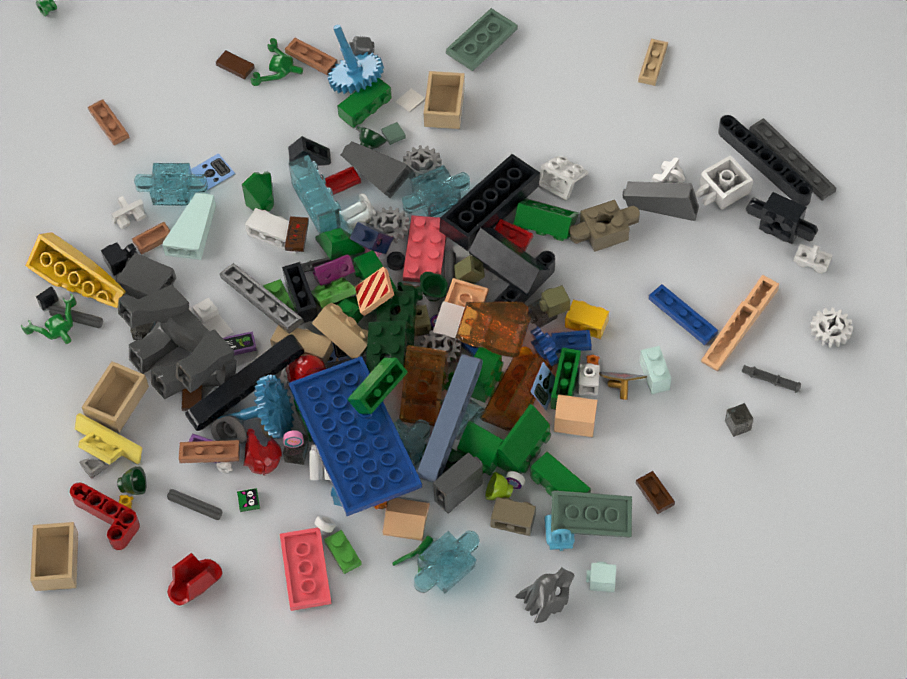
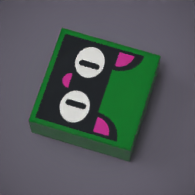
(248, 500)

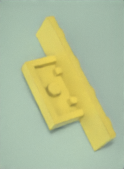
(104, 442)

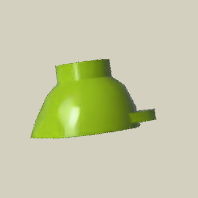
(498, 487)

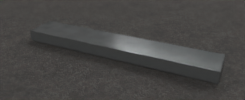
(780, 146)
(261, 298)

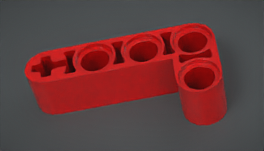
(118, 527)

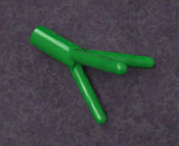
(421, 548)

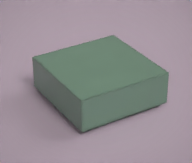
(393, 133)

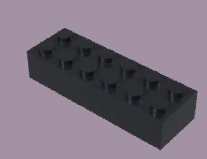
(489, 201)

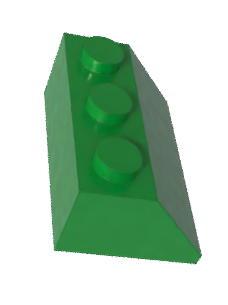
(545, 219)
(524, 441)

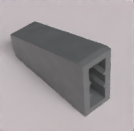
(378, 168)
(663, 198)

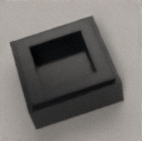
(47, 298)

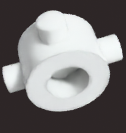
(224, 467)

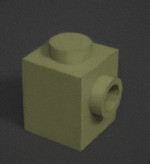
(469, 270)
(555, 301)
(422, 321)

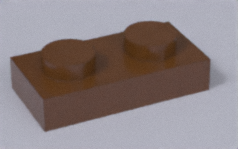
(655, 492)

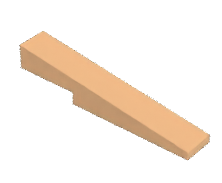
(740, 322)

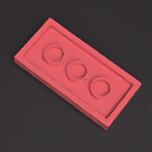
(424, 248)
(305, 569)

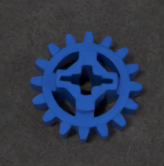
(544, 346)

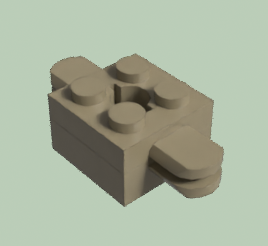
(607, 233)

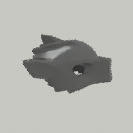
(541, 594)

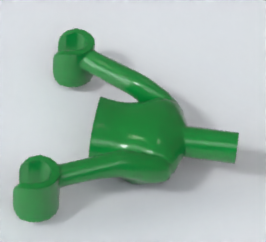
(280, 63)
(56, 324)

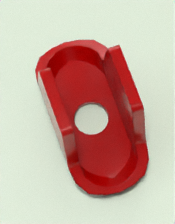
(192, 578)

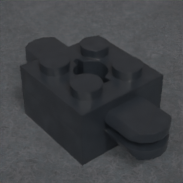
(782, 218)

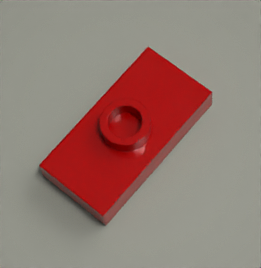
(343, 180)

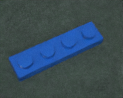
(683, 314)

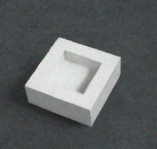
(205, 310)

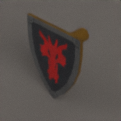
(623, 379)

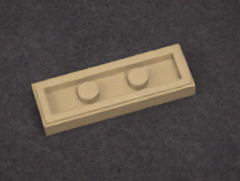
(653, 62)

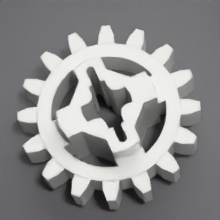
(838, 333)

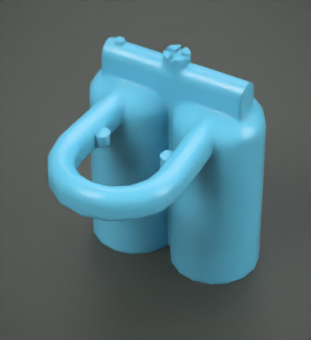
(558, 539)

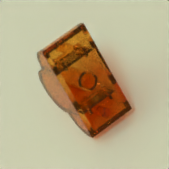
(495, 326)
(423, 384)

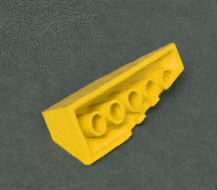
(71, 269)

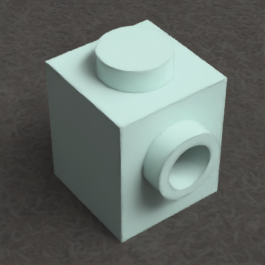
(601, 577)

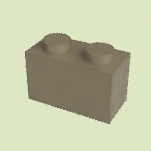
(513, 516)

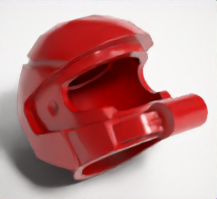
(304, 366)
(261, 458)

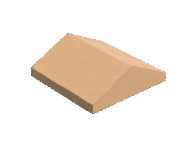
(575, 415)
(405, 519)

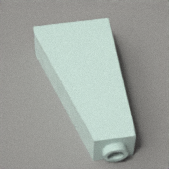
(191, 230)

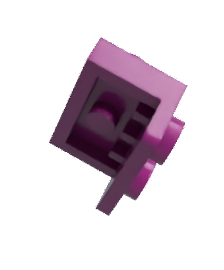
(333, 270)

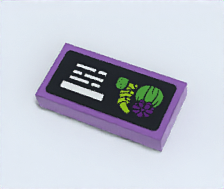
(242, 343)

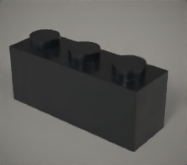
(300, 292)

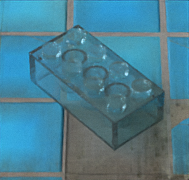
(315, 195)

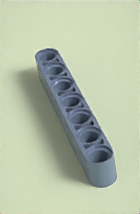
(450, 418)

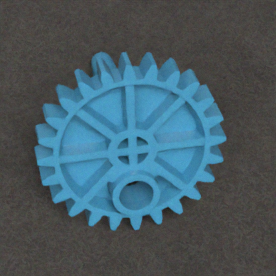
(353, 71)
(272, 407)

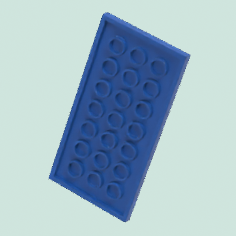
(356, 449)

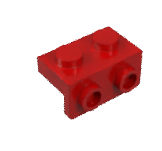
(515, 234)

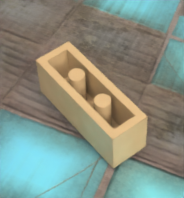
(342, 330)
(312, 343)

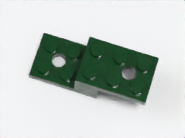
(392, 332)

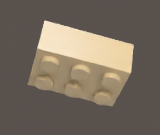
(444, 99)
(115, 396)
(54, 556)

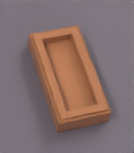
(151, 238)

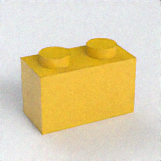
(587, 317)

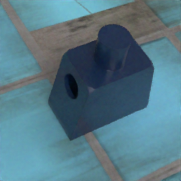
(368, 237)

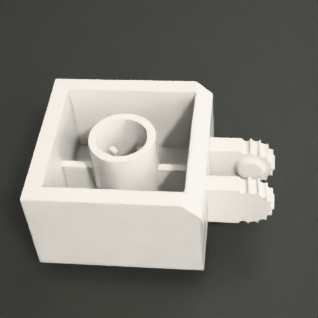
(724, 183)

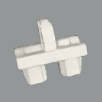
(670, 168)
(126, 210)
(806, 256)

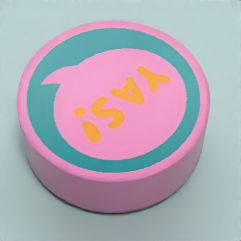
(293, 439)

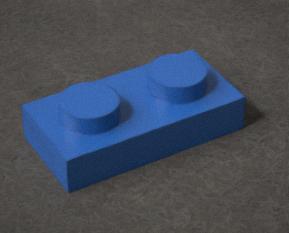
(573, 340)

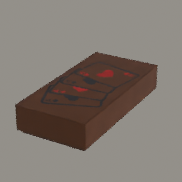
(296, 234)

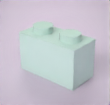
(655, 369)

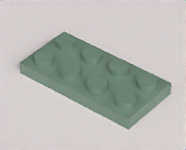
(481, 39)
(592, 513)

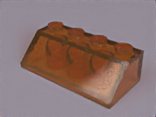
(513, 392)

